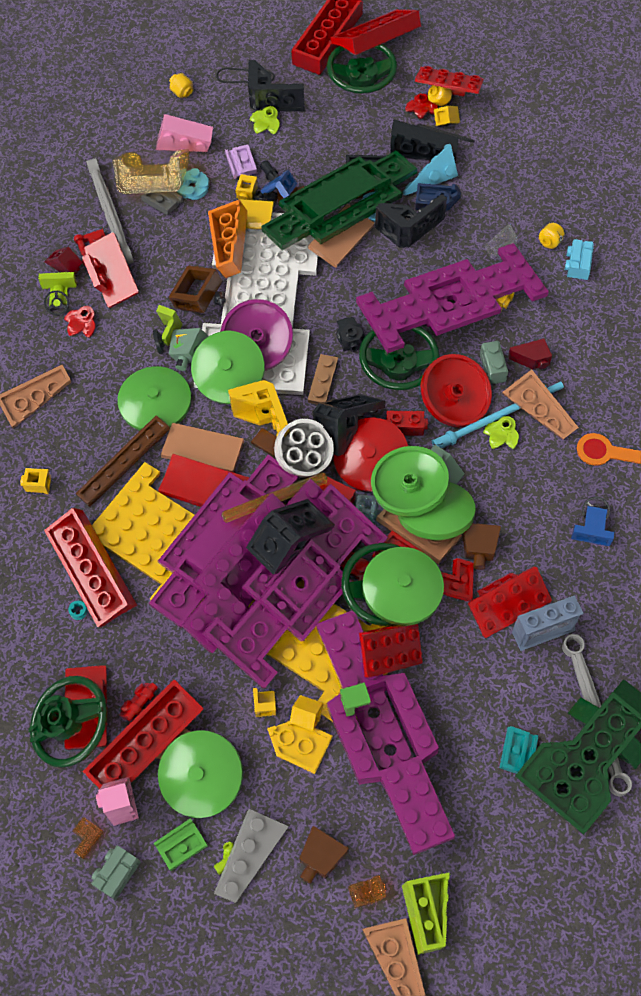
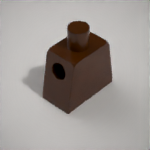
(480, 543)
(320, 855)

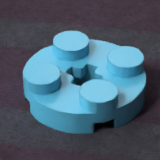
(201, 185)

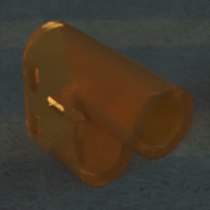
(88, 835)

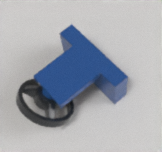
(284, 184)
(594, 527)

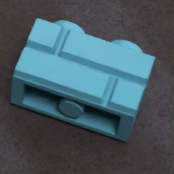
(579, 259)

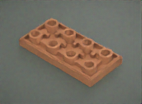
(338, 247)
(203, 446)

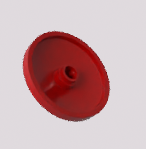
(456, 390)
(370, 443)

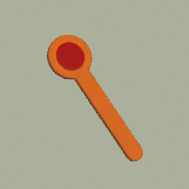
(598, 450)

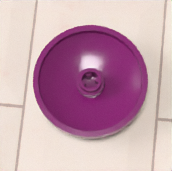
(265, 325)

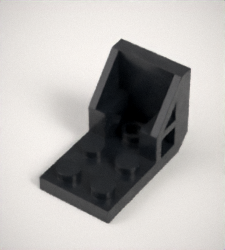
(264, 94)
(392, 223)
(341, 417)
(285, 533)

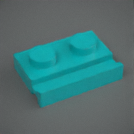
(517, 749)

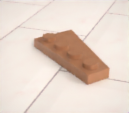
(31, 395)
(538, 402)
(433, 548)
(396, 956)

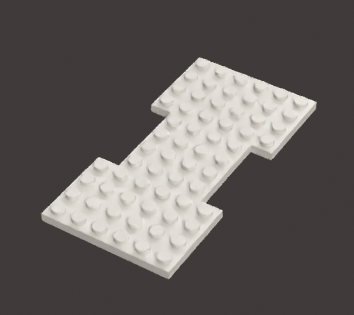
(273, 277)

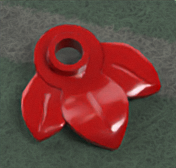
(421, 105)
(80, 323)

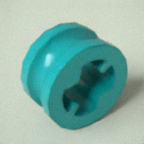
(83, 612)

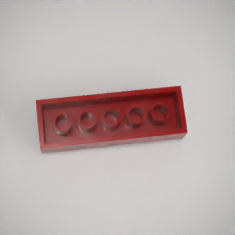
(315, 44)

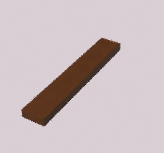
(123, 461)

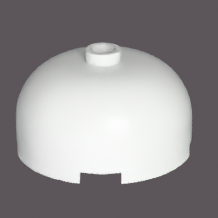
(305, 449)

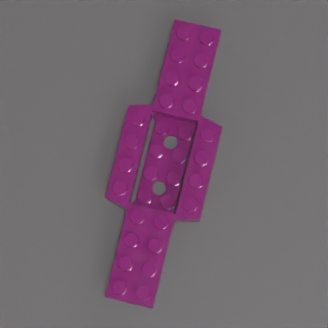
(400, 774)

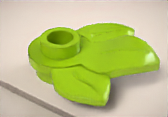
(265, 121)
(501, 434)

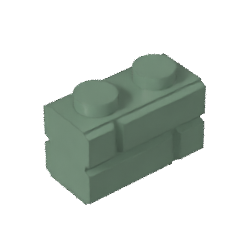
(493, 362)
(115, 872)

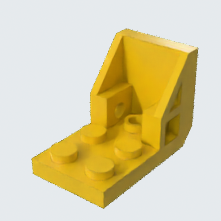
(253, 399)

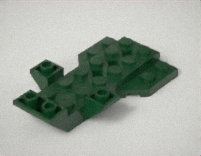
(606, 733)

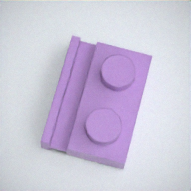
(241, 161)

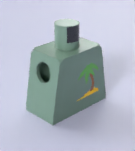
(184, 344)

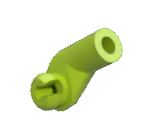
(227, 847)

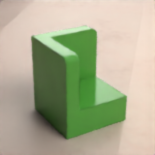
(354, 697)

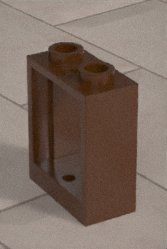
(193, 303)

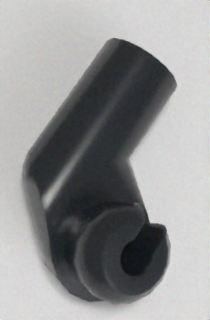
(219, 299)

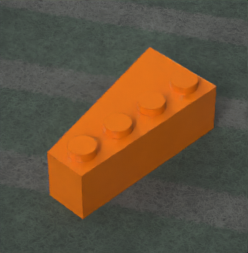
(228, 236)

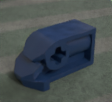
(428, 192)

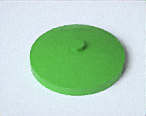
(226, 362)
(154, 393)
(410, 481)
(447, 519)
(403, 586)
(200, 774)

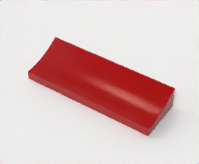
(378, 30)
(192, 480)
(90, 567)
(145, 736)

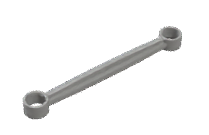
(108, 207)
(589, 693)

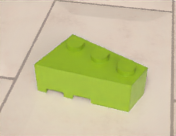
(427, 907)

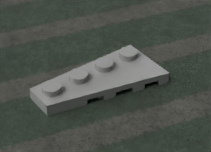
(252, 846)

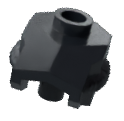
(349, 334)

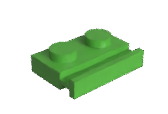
(180, 844)

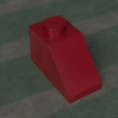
(64, 260)
(531, 354)

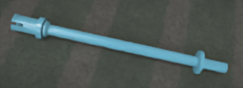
(451, 437)

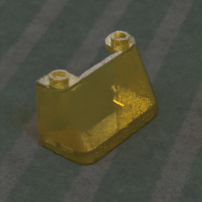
(137, 178)

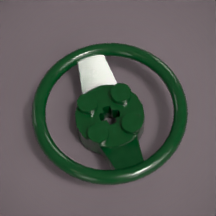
(362, 72)
(387, 362)
(353, 590)
(63, 717)

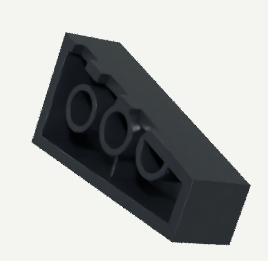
(419, 142)

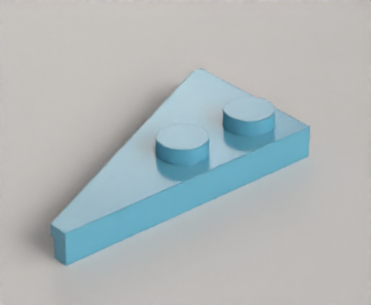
(437, 171)

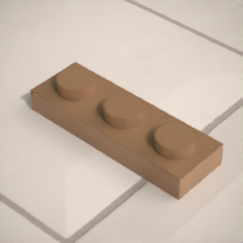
(322, 379)

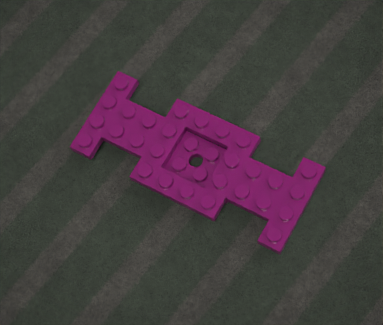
(473, 297)
(283, 603)

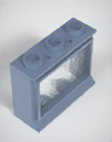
(546, 623)

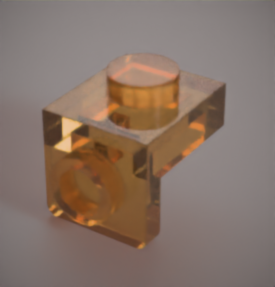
(367, 892)

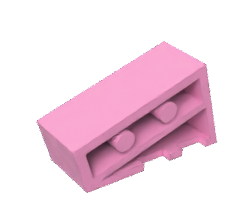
(183, 134)
(118, 801)

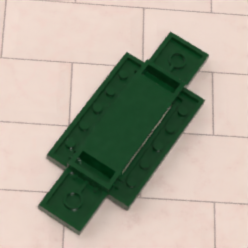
(310, 204)

